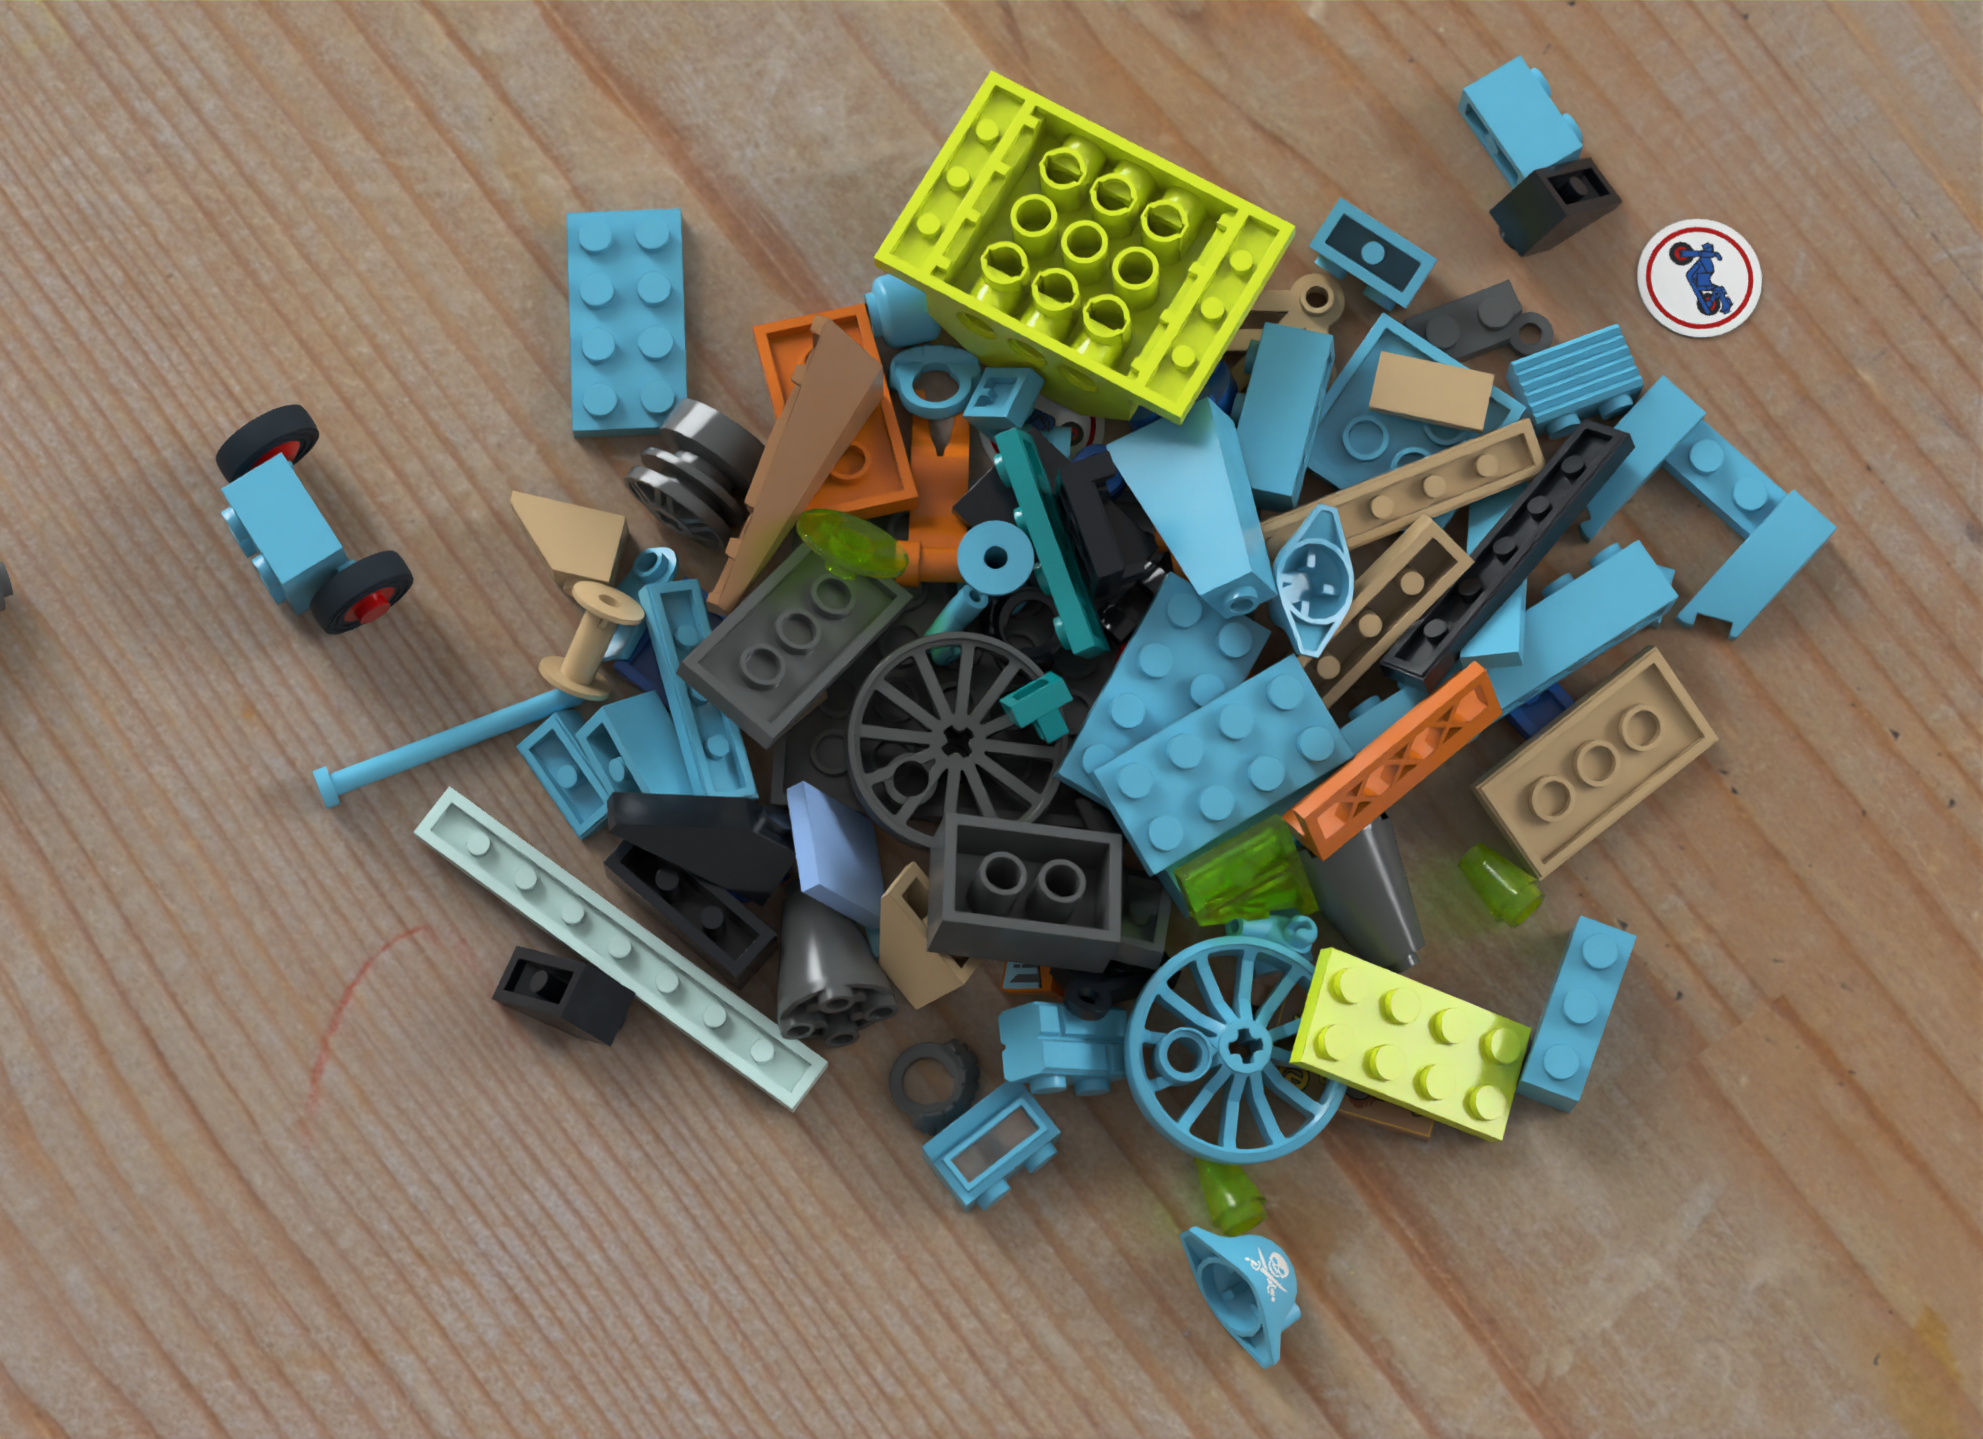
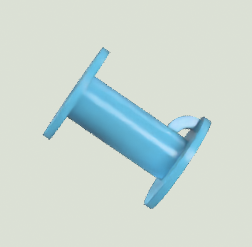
(995, 559)

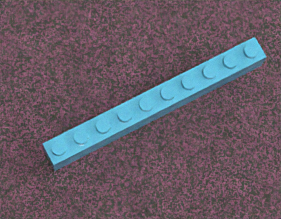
(1560, 636)

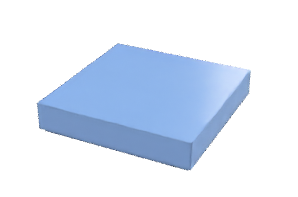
(836, 854)

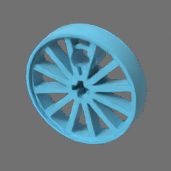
(1209, 1043)

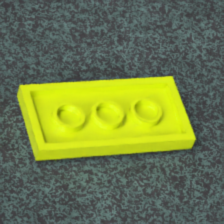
(1410, 1045)

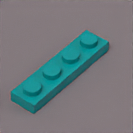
(1042, 522)

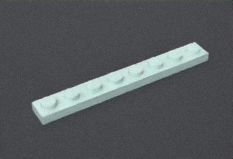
(620, 949)

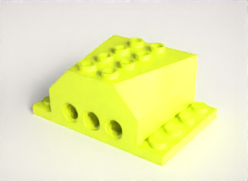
(1081, 256)

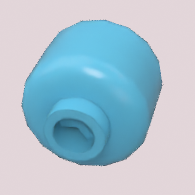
(899, 313)

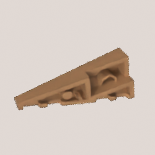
(819, 422)

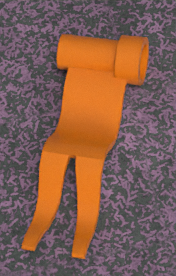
(939, 485)

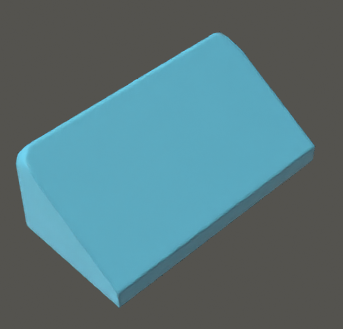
(567, 772)

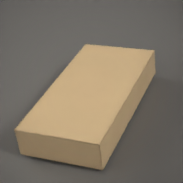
(1431, 392)

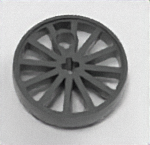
(933, 759)

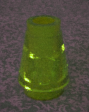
(1503, 887)
(1230, 1197)

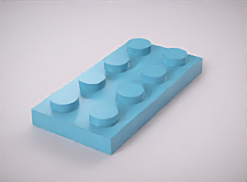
(626, 320)
(1170, 667)
(1221, 764)

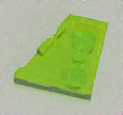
(1247, 877)

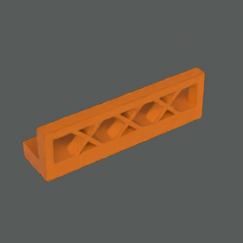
(1394, 762)

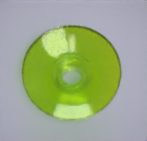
(851, 545)

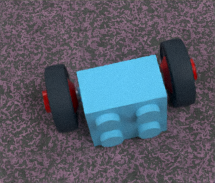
(294, 544)

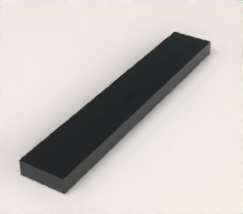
(1508, 554)

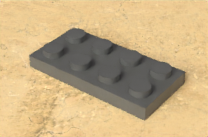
(790, 643)

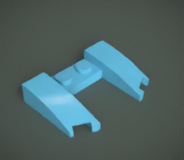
(1778, 527)

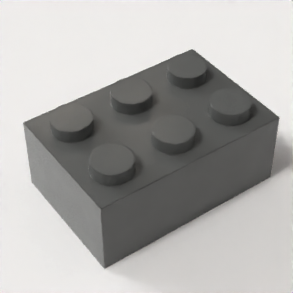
(1024, 893)

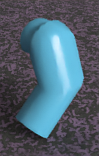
(955, 618)
(1292, 933)

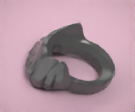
(961, 1066)

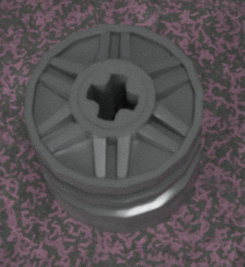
(696, 482)

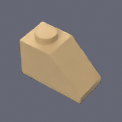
(572, 539)
(903, 943)

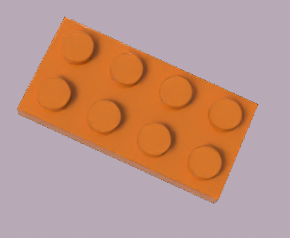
(874, 470)

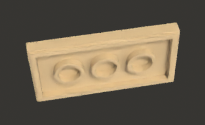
(1594, 762)

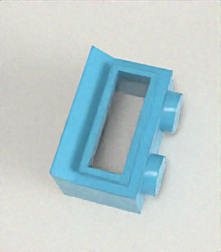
(992, 1145)

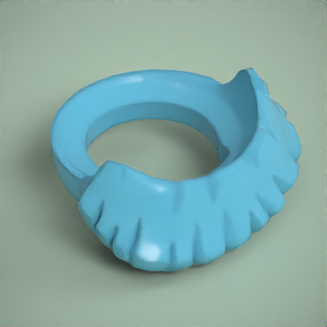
(910, 364)

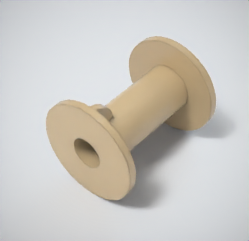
(578, 669)

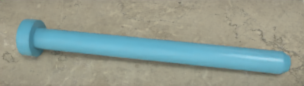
(440, 744)

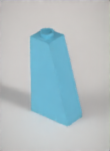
(1201, 504)

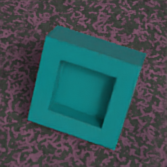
(1039, 705)

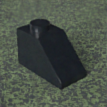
(1553, 206)
(564, 995)

